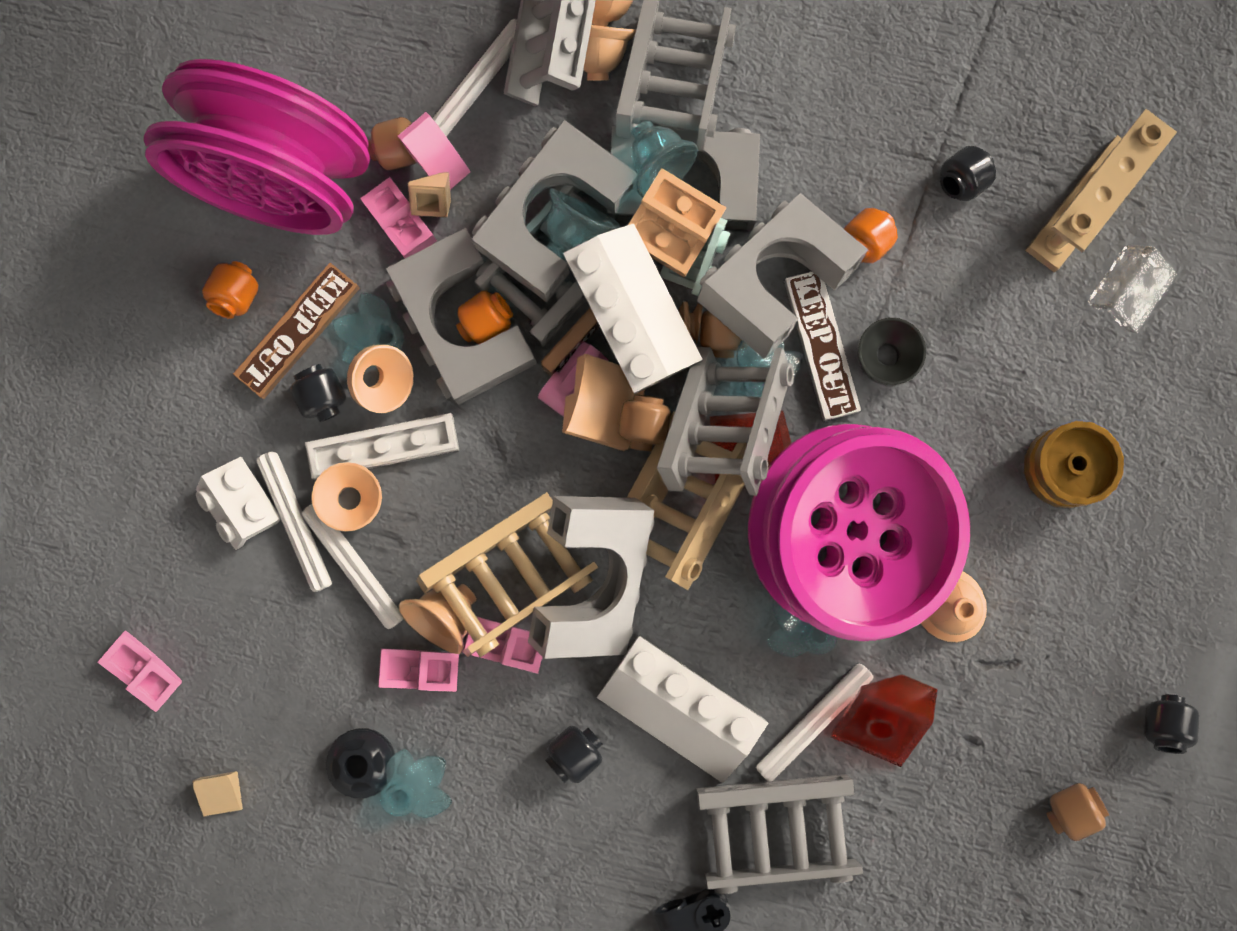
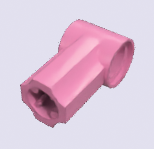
(563, 382)

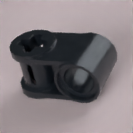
(691, 913)

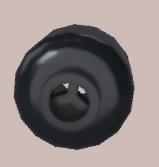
(967, 173)
(318, 393)
(1171, 724)
(574, 754)

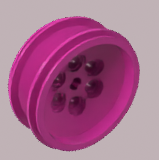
(257, 146)
(918, 510)

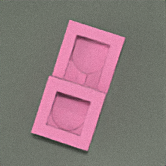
(433, 150)
(395, 218)
(513, 648)
(418, 669)
(141, 670)

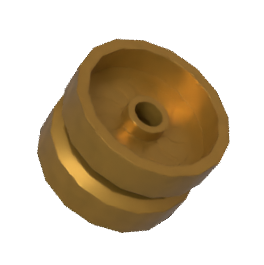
(1095, 460)

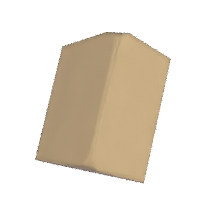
(430, 195)
(218, 793)

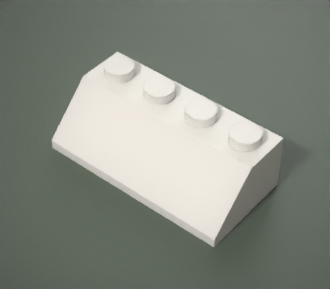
(633, 307)
(682, 709)

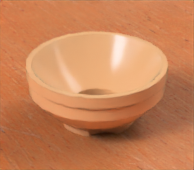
(394, 378)
(330, 485)

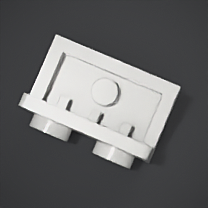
(236, 502)

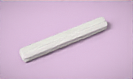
(476, 80)
(294, 523)
(354, 569)
(813, 723)

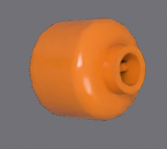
(875, 231)
(230, 289)
(483, 317)

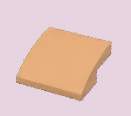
(675, 221)
(597, 402)

